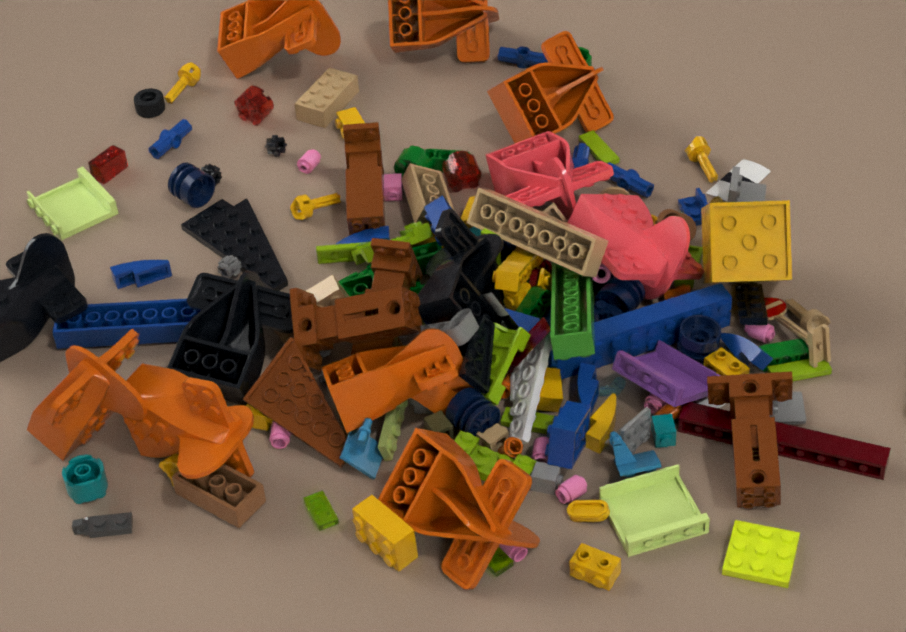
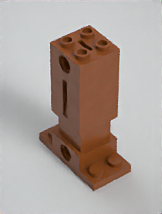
(364, 177)
(393, 267)
(351, 320)
(753, 432)

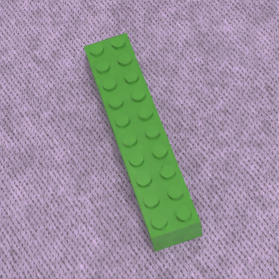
(571, 314)

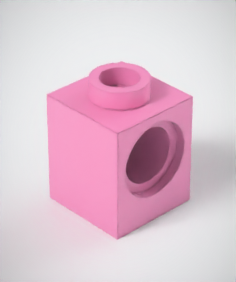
(393, 187)

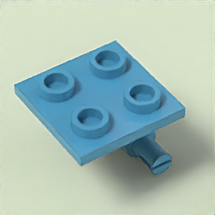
(362, 450)
(628, 463)

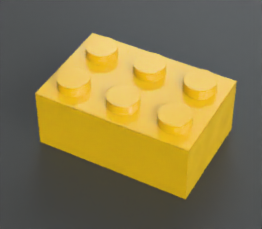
(385, 533)

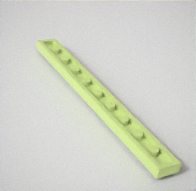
(391, 430)

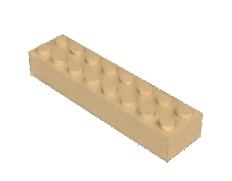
(538, 232)

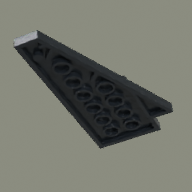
(238, 233)

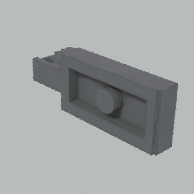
(104, 525)

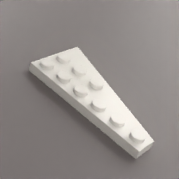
(526, 388)

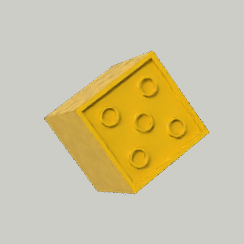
(746, 242)

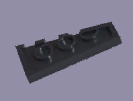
(478, 356)

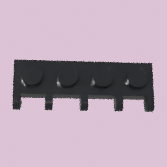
(751, 303)

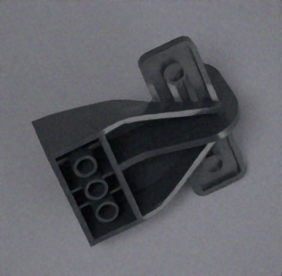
(460, 274)
(38, 291)
(227, 334)

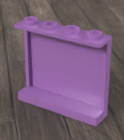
(666, 374)

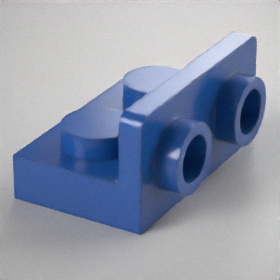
(692, 206)

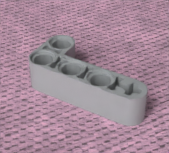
(460, 328)

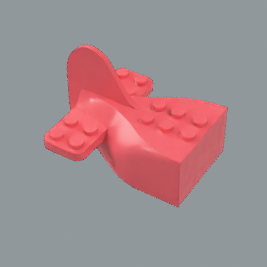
(543, 172)
(635, 244)

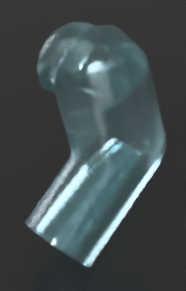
(615, 387)

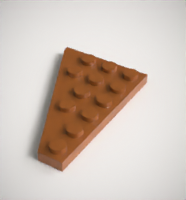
(294, 401)

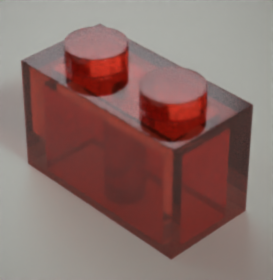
(108, 164)

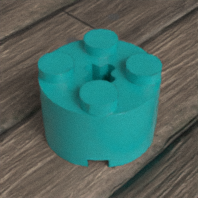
(85, 479)

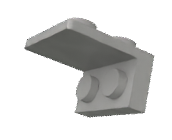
(744, 191)
(790, 411)
(634, 431)

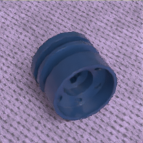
(191, 185)
(622, 293)
(699, 337)
(472, 412)

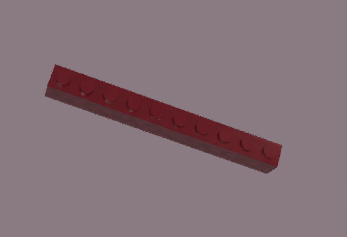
(793, 442)

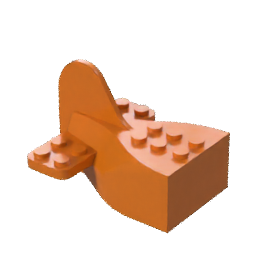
(434, 22)
(262, 28)
(552, 93)
(383, 378)
(87, 398)
(189, 420)
(442, 496)

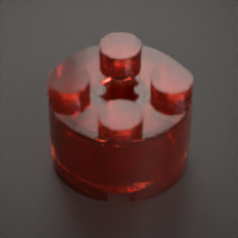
(254, 105)
(461, 171)

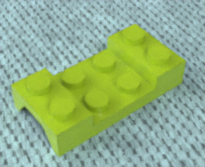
(413, 233)
(505, 346)
(486, 458)

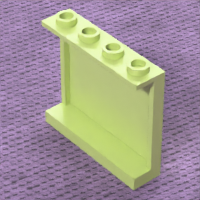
(74, 205)
(653, 511)

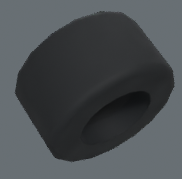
(149, 103)

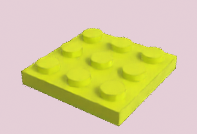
(761, 554)

